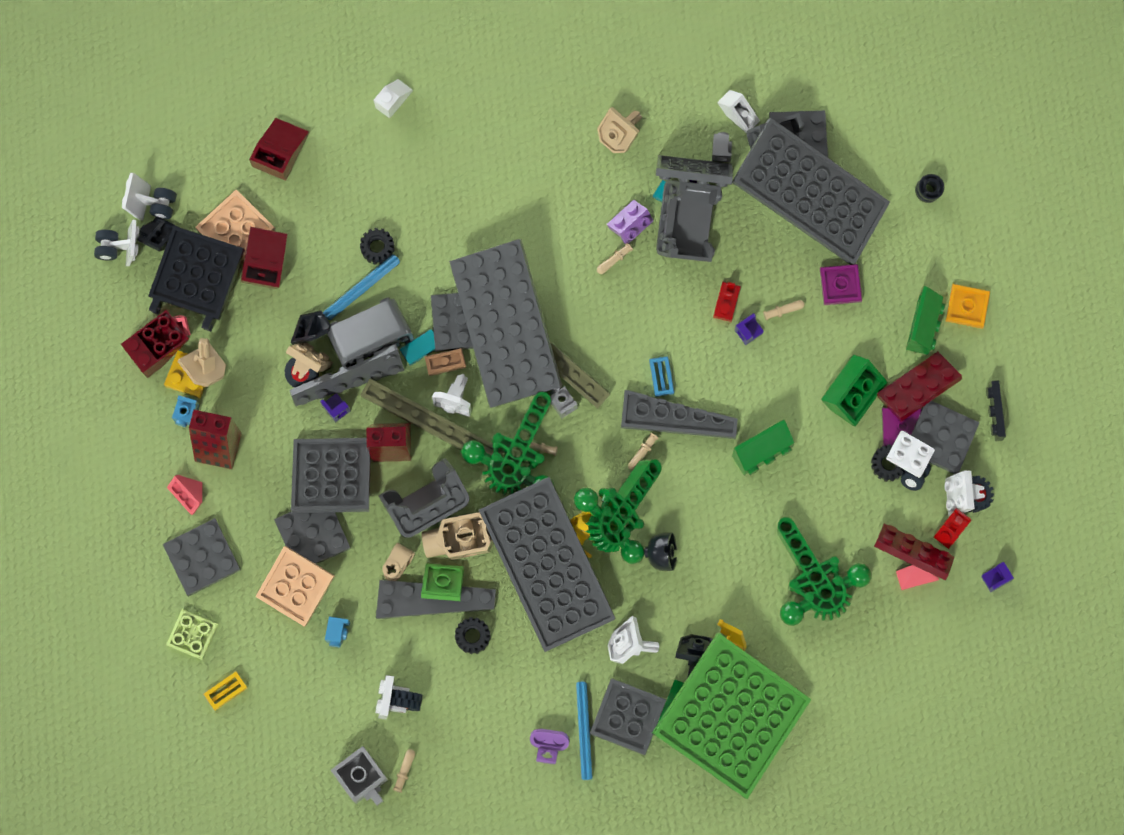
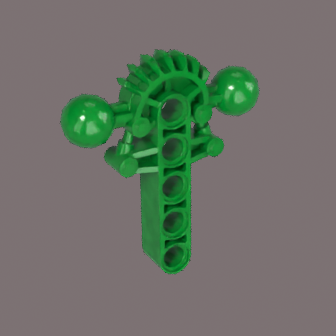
(474, 453)
(617, 510)
(793, 612)

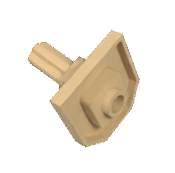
(617, 131)
(203, 365)

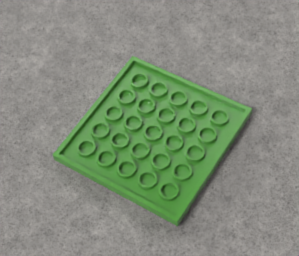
(731, 716)

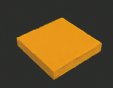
(967, 306)

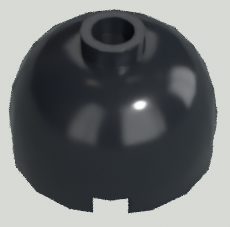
(661, 551)

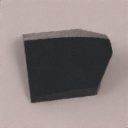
(156, 233)
(310, 327)

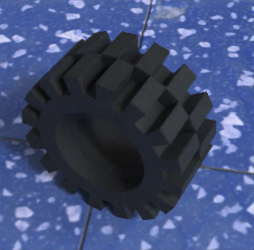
(377, 235)
(880, 470)
(468, 624)

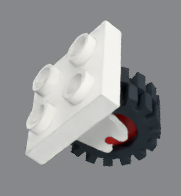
(967, 493)
(396, 699)

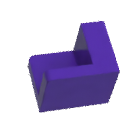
(748, 329)
(335, 407)
(997, 577)

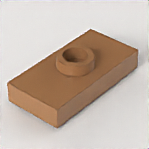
(445, 362)

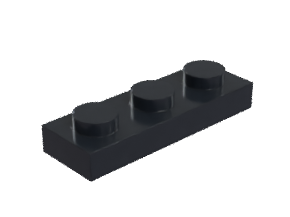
(996, 410)

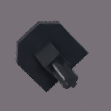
(692, 648)

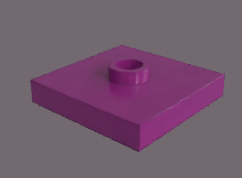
(840, 284)
(892, 425)

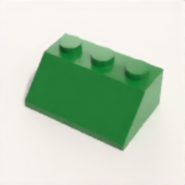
(925, 322)
(854, 390)
(763, 448)

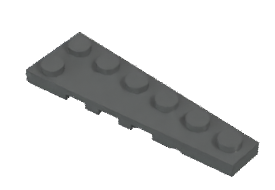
(383, 364)
(659, 415)
(404, 599)

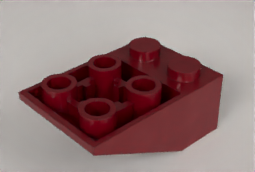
(278, 148)
(264, 258)
(155, 343)

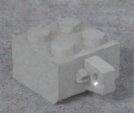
(360, 776)

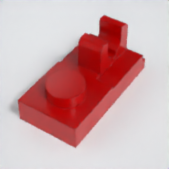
(726, 301)
(952, 528)

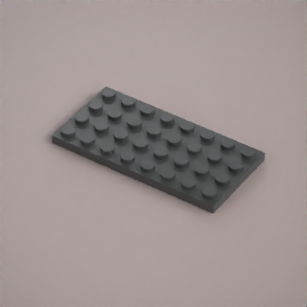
(811, 191)
(505, 323)
(547, 564)

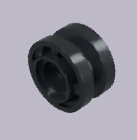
(937, 185)

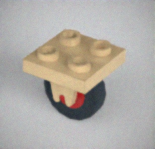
(305, 364)

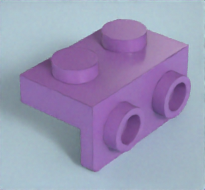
(630, 221)

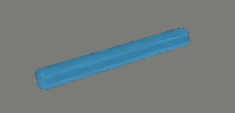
(361, 287)
(584, 731)

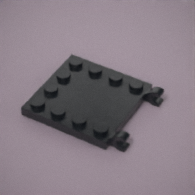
(195, 275)

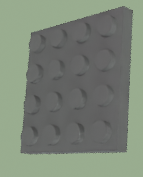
(693, 169)
(330, 475)

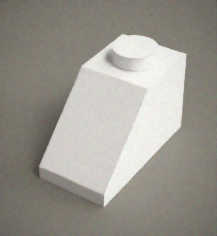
(392, 97)
(738, 110)

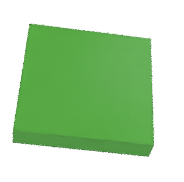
(442, 582)

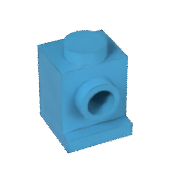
(184, 403)
(336, 631)

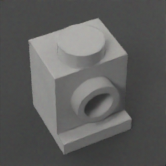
(721, 148)
(562, 408)

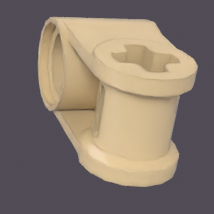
(399, 559)

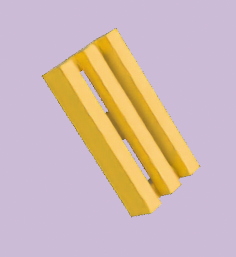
(239, 682)

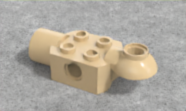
(458, 537)

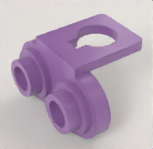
(548, 741)

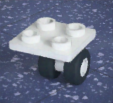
(137, 199)
(110, 244)
(913, 458)

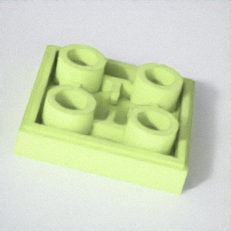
(192, 634)

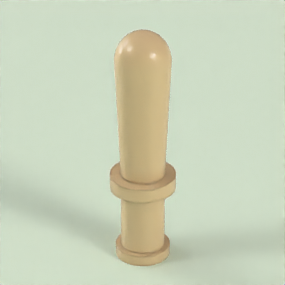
(606, 265)
(778, 311)
(542, 448)
(643, 451)
(402, 776)

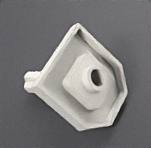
(452, 401)
(627, 642)

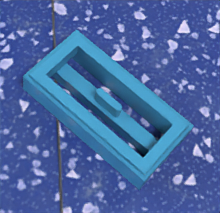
(664, 392)

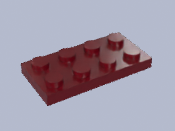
(919, 386)
(914, 551)

